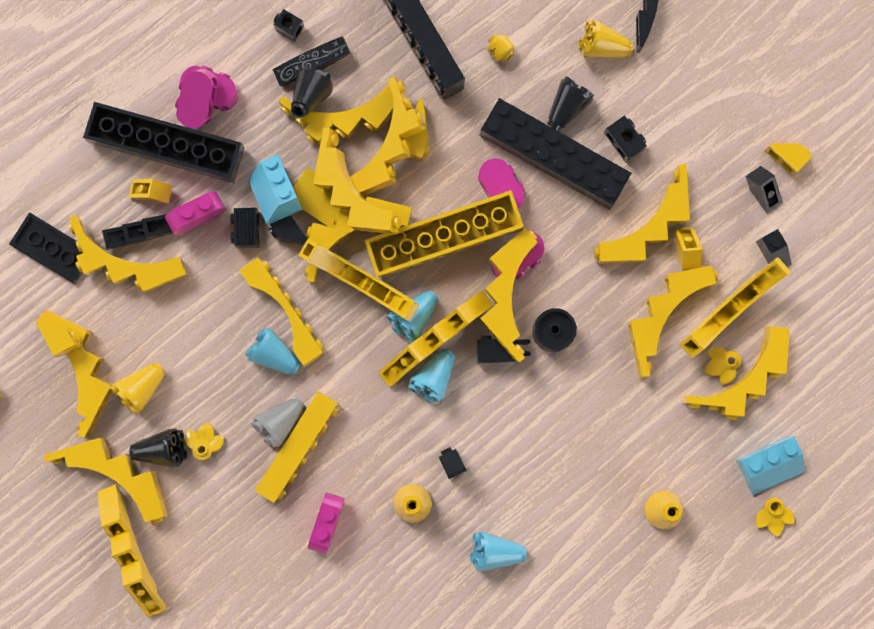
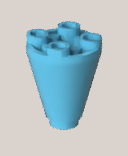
(414, 328)
(272, 353)
(433, 377)
(495, 552)

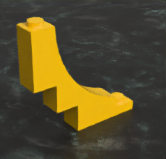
(333, 175)
(672, 210)
(500, 318)
(646, 331)
(435, 338)
(92, 391)
(96, 457)
(126, 553)

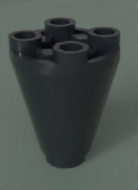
(310, 90)
(568, 103)
(161, 449)

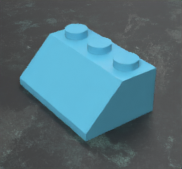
(274, 190)
(772, 464)

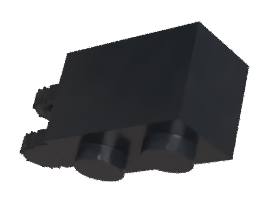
(491, 351)

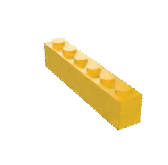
(296, 447)

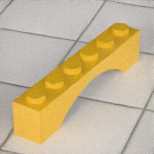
(259, 278)

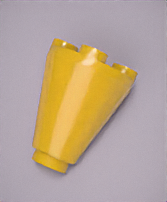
(603, 42)
(139, 387)
(416, 494)
(657, 509)

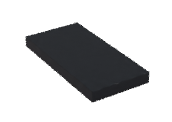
(48, 247)

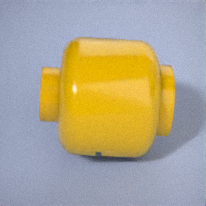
(500, 48)

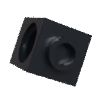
(290, 32)

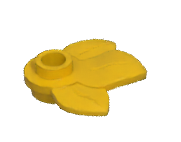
(719, 364)
(203, 439)
(774, 519)

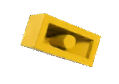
(789, 156)
(150, 191)
(688, 248)
(58, 338)

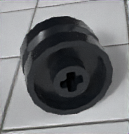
(554, 341)

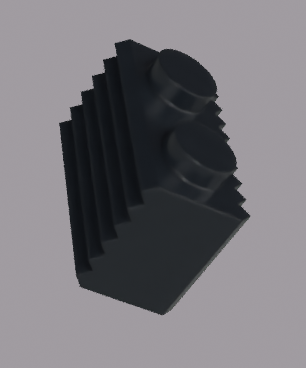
(245, 227)

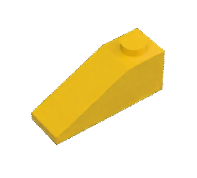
(419, 141)

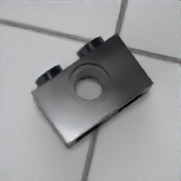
(625, 149)

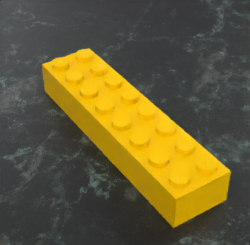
(445, 234)

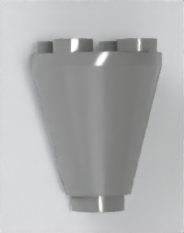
(279, 421)

